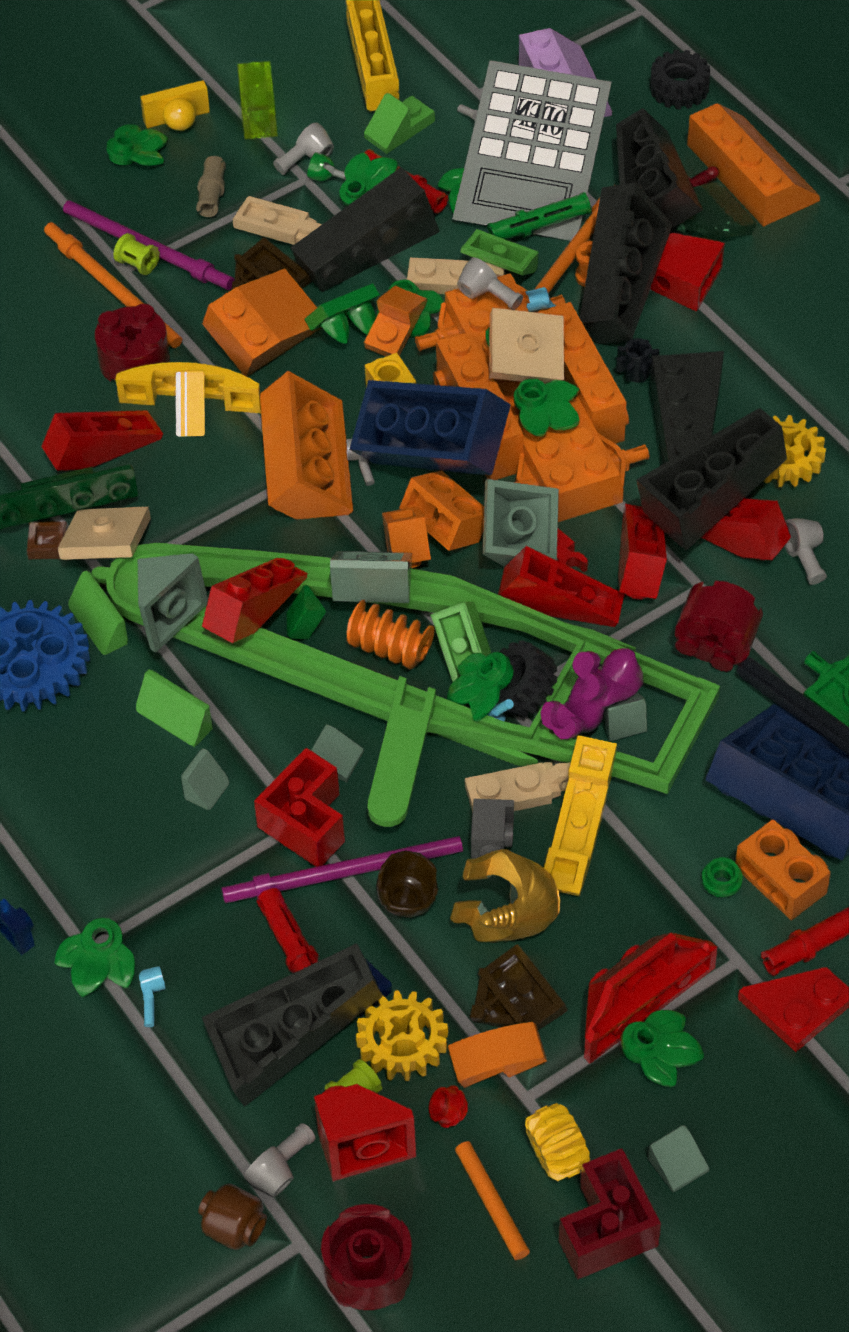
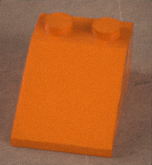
(260, 320)

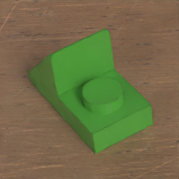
(397, 122)

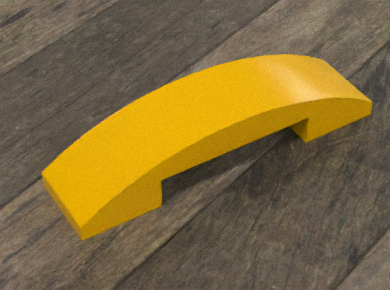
(145, 382)
(581, 813)

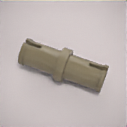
(211, 186)

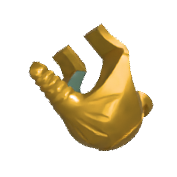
(532, 898)

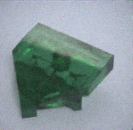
(719, 216)

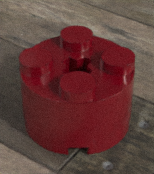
(130, 339)
(718, 624)
(367, 1281)

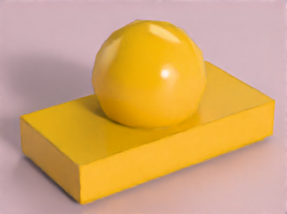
(175, 106)

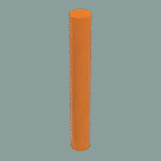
(492, 1200)

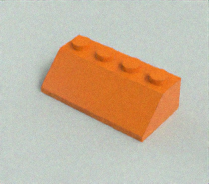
(748, 164)
(305, 450)

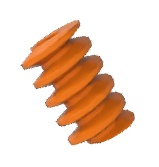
(387, 637)

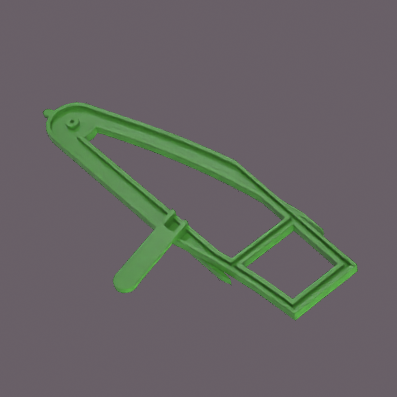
(408, 708)

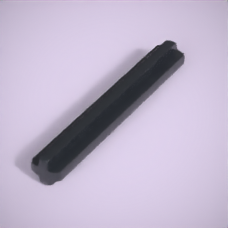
(795, 703)

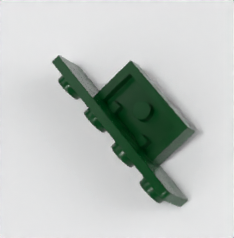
(66, 494)

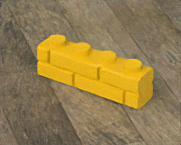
(372, 51)

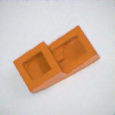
(499, 1050)

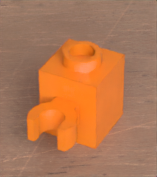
(407, 533)

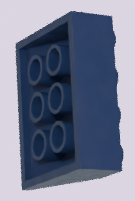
(788, 776)

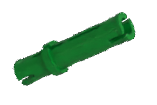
(576, 206)

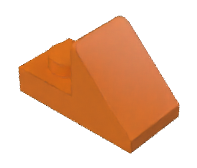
(395, 321)

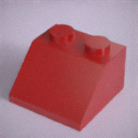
(362, 1130)

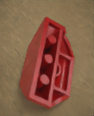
(642, 984)

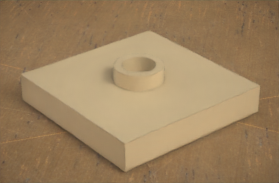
(526, 346)
(104, 533)

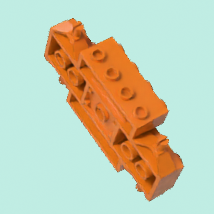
(577, 460)

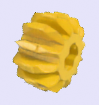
(557, 1141)

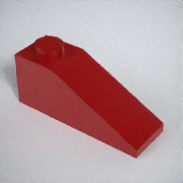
(93, 438)
(751, 530)
(641, 555)
(559, 590)

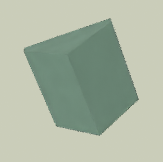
(517, 518)
(371, 576)
(169, 595)

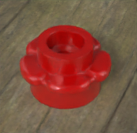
(448, 1106)

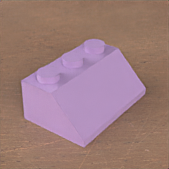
(556, 53)

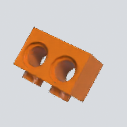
(448, 509)
(775, 874)

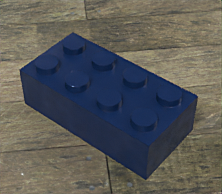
(430, 427)

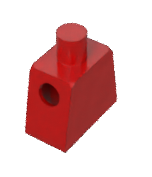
(688, 269)

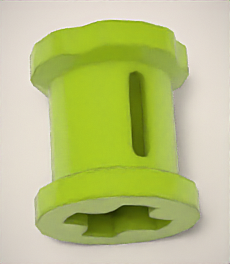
(136, 254)
(360, 1074)

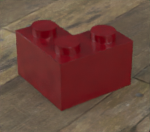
(616, 1222)

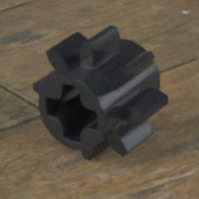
(635, 359)

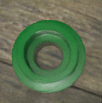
(723, 868)

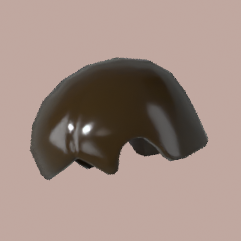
(407, 884)

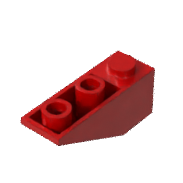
(248, 599)

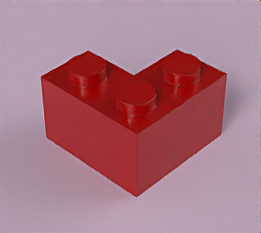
(298, 808)

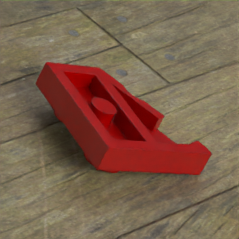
(797, 1004)

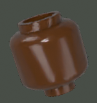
(232, 1216)

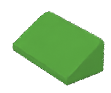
(501, 253)
(98, 615)
(460, 634)
(173, 709)

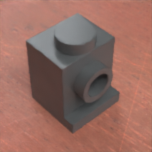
(491, 826)

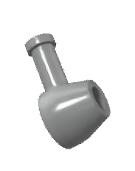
(311, 140)
(480, 278)
(804, 537)
(270, 1170)

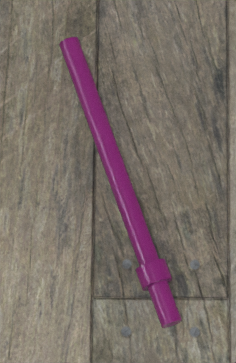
(199, 269)
(333, 871)

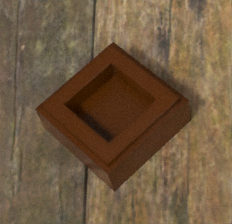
(45, 539)

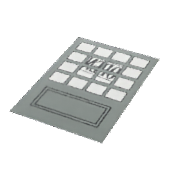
(531, 145)

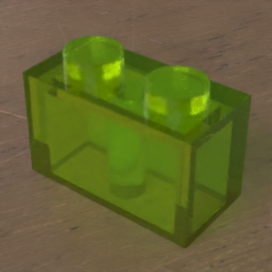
(257, 100)

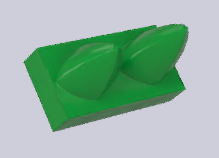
(334, 313)

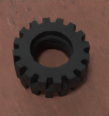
(679, 92)
(536, 681)

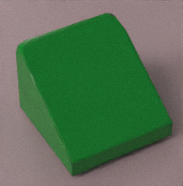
(304, 614)

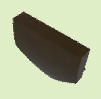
(264, 260)
(515, 993)

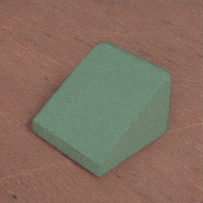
(626, 718)
(338, 751)
(204, 780)
(677, 1158)

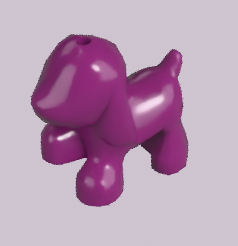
(593, 691)

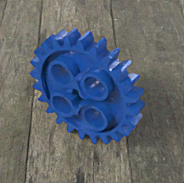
(39, 654)

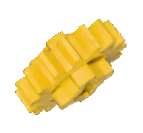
(797, 441)
(402, 1035)

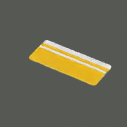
(190, 404)

